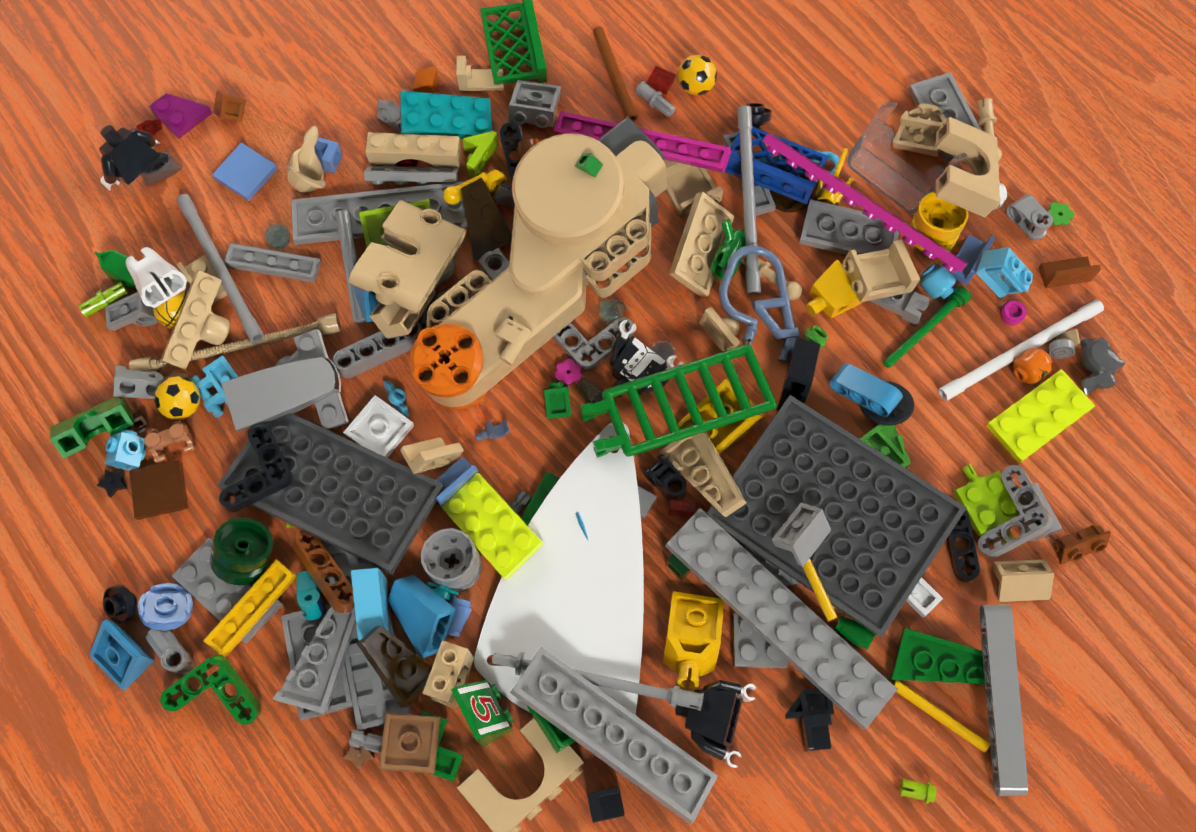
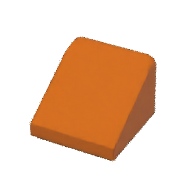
(426, 80)

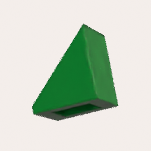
(589, 164)

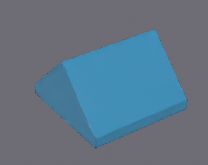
(119, 654)

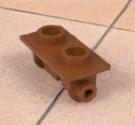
(1091, 540)

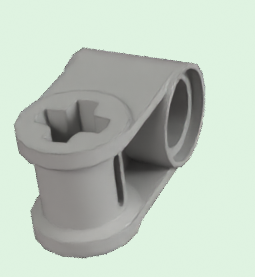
(1028, 214)

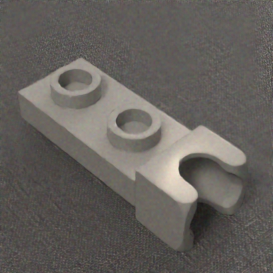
(905, 305)

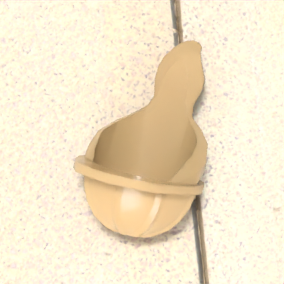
(304, 167)

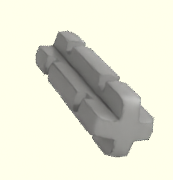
(370, 742)

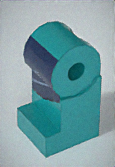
(309, 596)

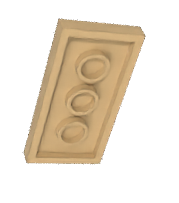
(699, 244)

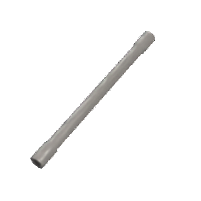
(744, 116)
(248, 321)

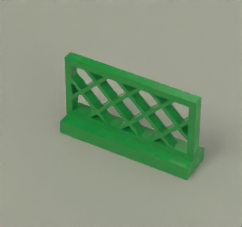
(532, 43)

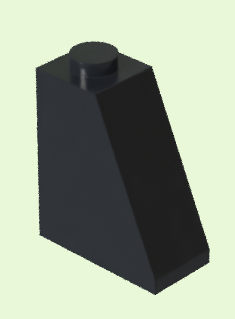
(800, 371)

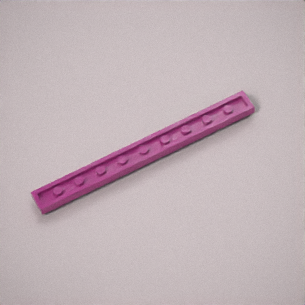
(871, 208)

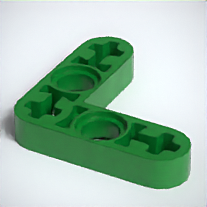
(217, 682)

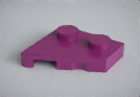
(179, 113)

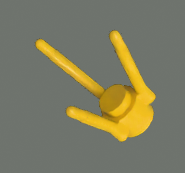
(826, 196)

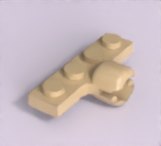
(196, 322)

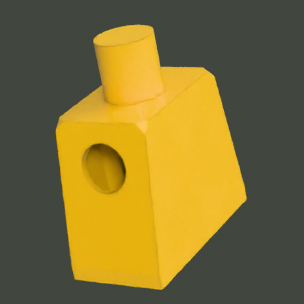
(832, 292)

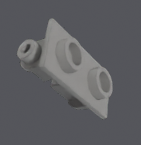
(389, 114)

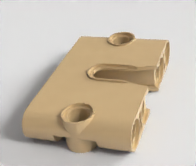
(418, 257)

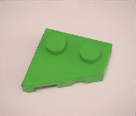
(888, 442)

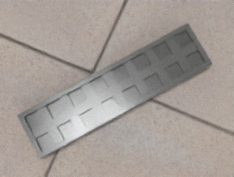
(368, 692)

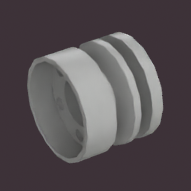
(442, 550)

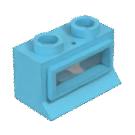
(1004, 272)

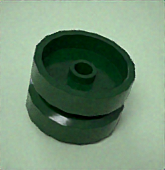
(241, 551)

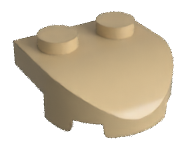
(919, 130)

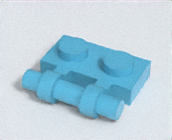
(217, 373)

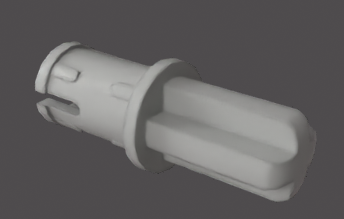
(655, 99)

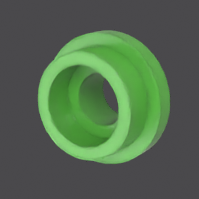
(816, 335)

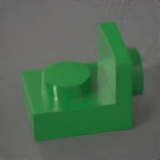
(557, 400)

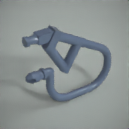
(790, 333)

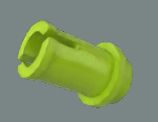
(918, 790)

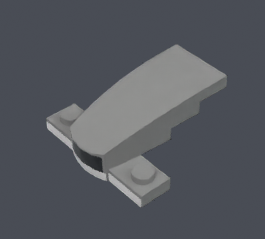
(289, 388)

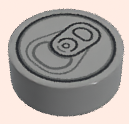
(1061, 348)

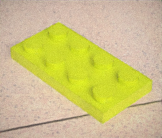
(1040, 416)
(492, 526)

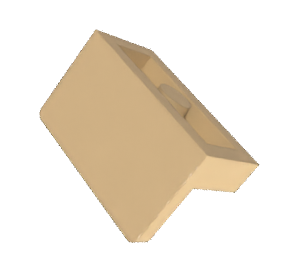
(430, 454)
(1023, 580)

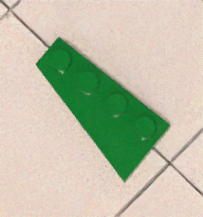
(936, 660)

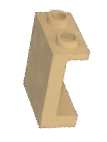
(685, 182)
(881, 272)

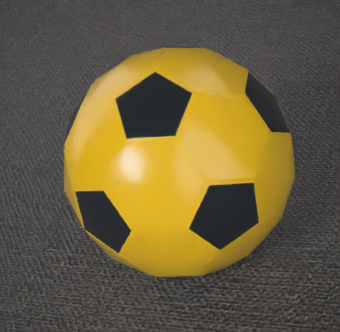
(697, 75)
(177, 398)

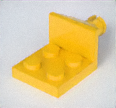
(693, 636)

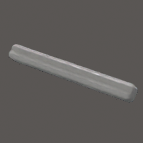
(349, 259)

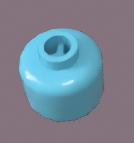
(937, 281)

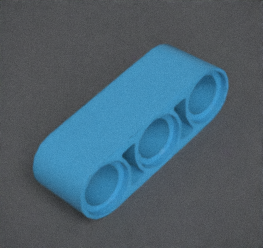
(866, 390)

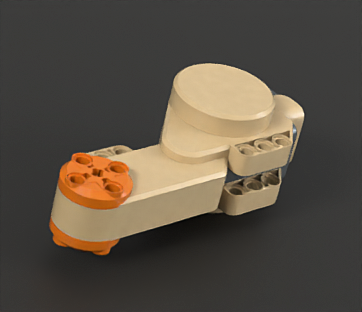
(564, 237)

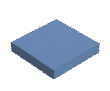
(245, 172)

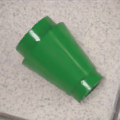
(855, 632)

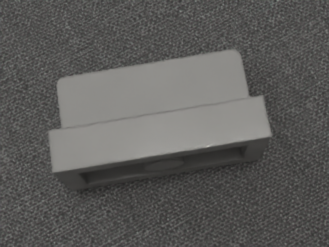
(803, 532)

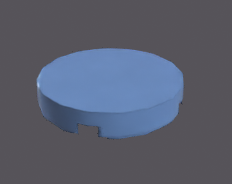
(165, 607)

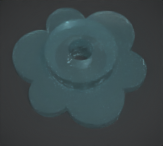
(611, 305)

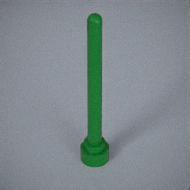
(958, 298)

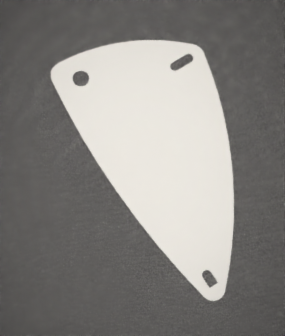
(575, 592)

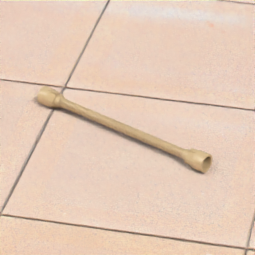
(326, 324)

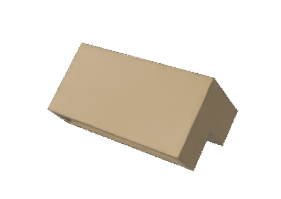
(396, 320)

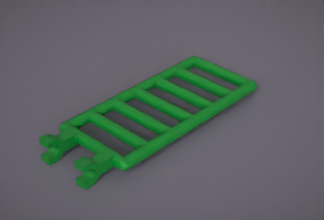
(608, 405)

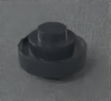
(759, 114)
(119, 604)

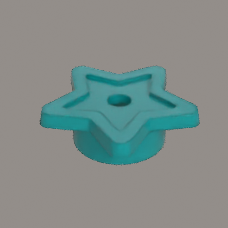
(442, 591)

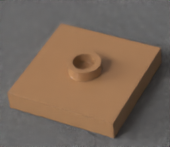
(410, 743)

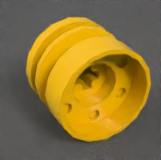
(939, 220)

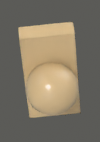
(721, 330)

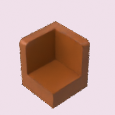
(229, 106)

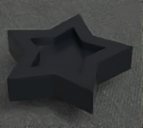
(112, 482)

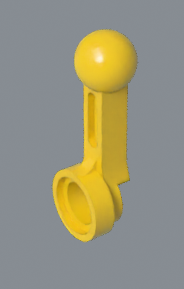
(453, 195)

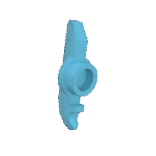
(396, 397)

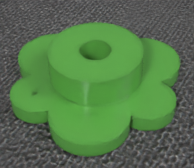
(1061, 214)

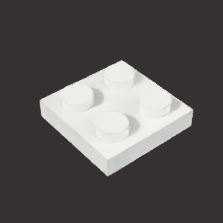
(379, 427)

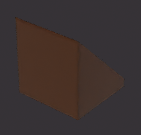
(140, 423)

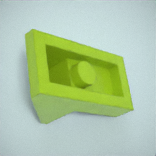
(480, 150)

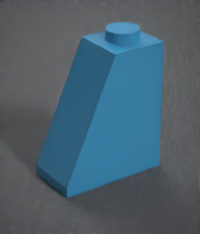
(421, 613)

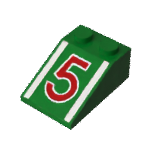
(483, 711)

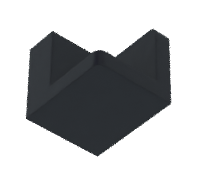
(816, 732)
(605, 804)

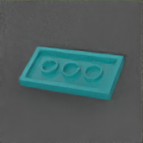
(444, 114)

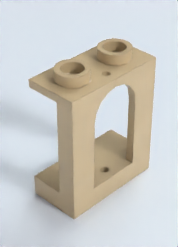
(449, 665)

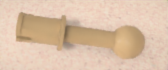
(987, 118)
(793, 288)

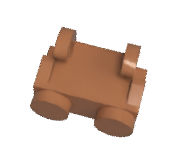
(158, 440)

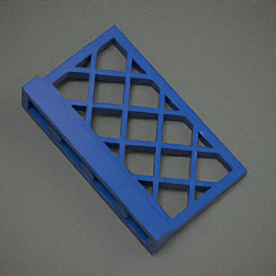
(768, 175)

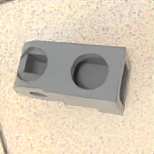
(135, 383)

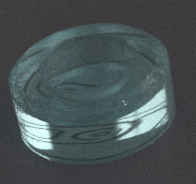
(277, 236)

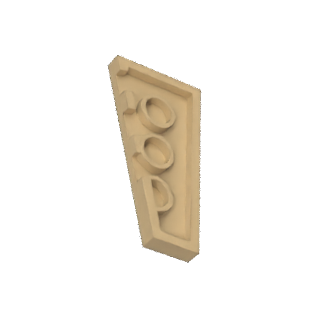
(705, 470)

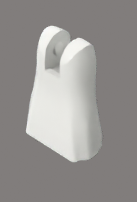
(155, 278)

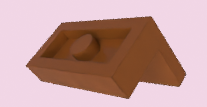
(1068, 272)

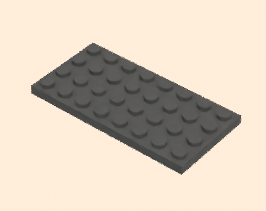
(341, 491)

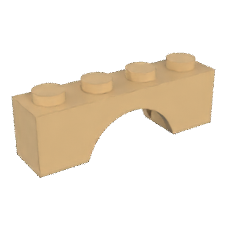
(390, 148)

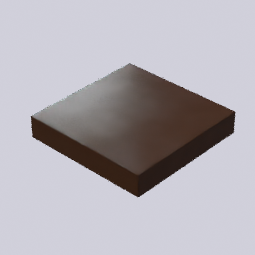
(158, 489)

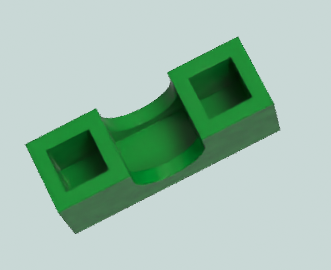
(74, 433)

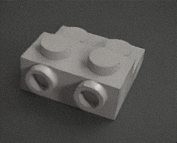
(534, 103)

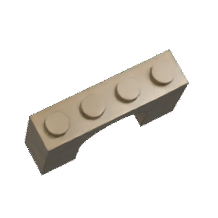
(969, 191)
(506, 814)

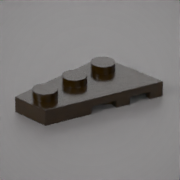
(484, 221)
(397, 666)

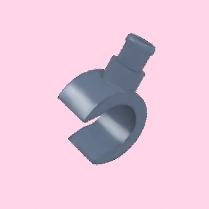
(493, 432)

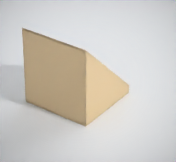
(1071, 335)

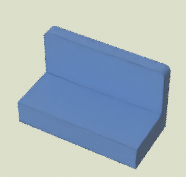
(971, 253)
(455, 479)

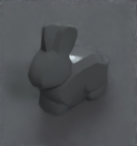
(1100, 363)

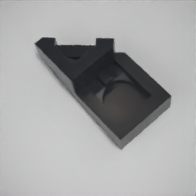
(810, 703)

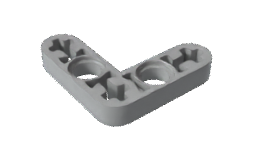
(586, 347)
(1027, 515)

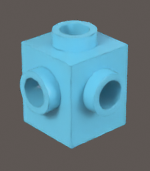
(125, 450)

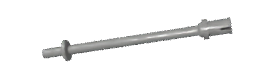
(674, 696)

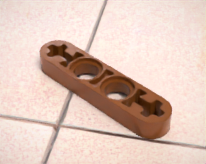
(319, 572)

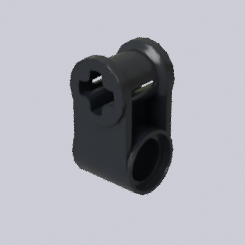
(662, 475)

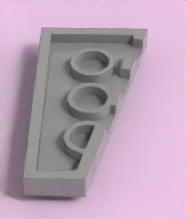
(318, 669)

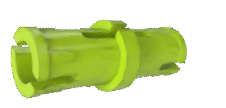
(103, 299)

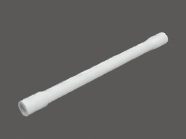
(960, 384)

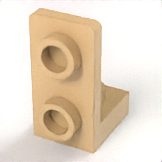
(475, 79)

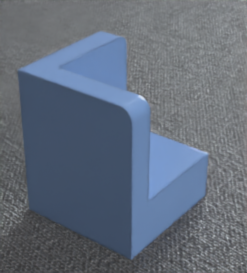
(328, 154)

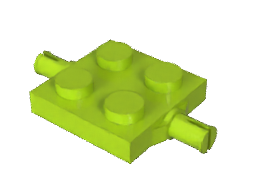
(986, 501)

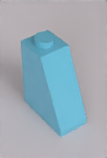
(370, 600)

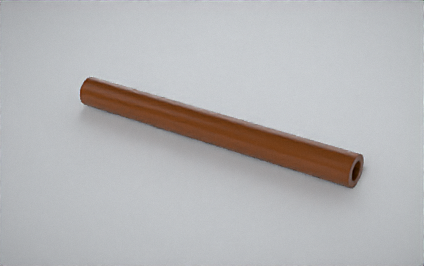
(614, 73)

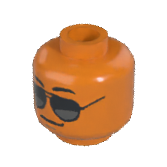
(1032, 365)

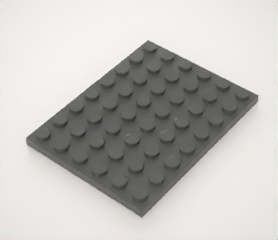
(878, 512)

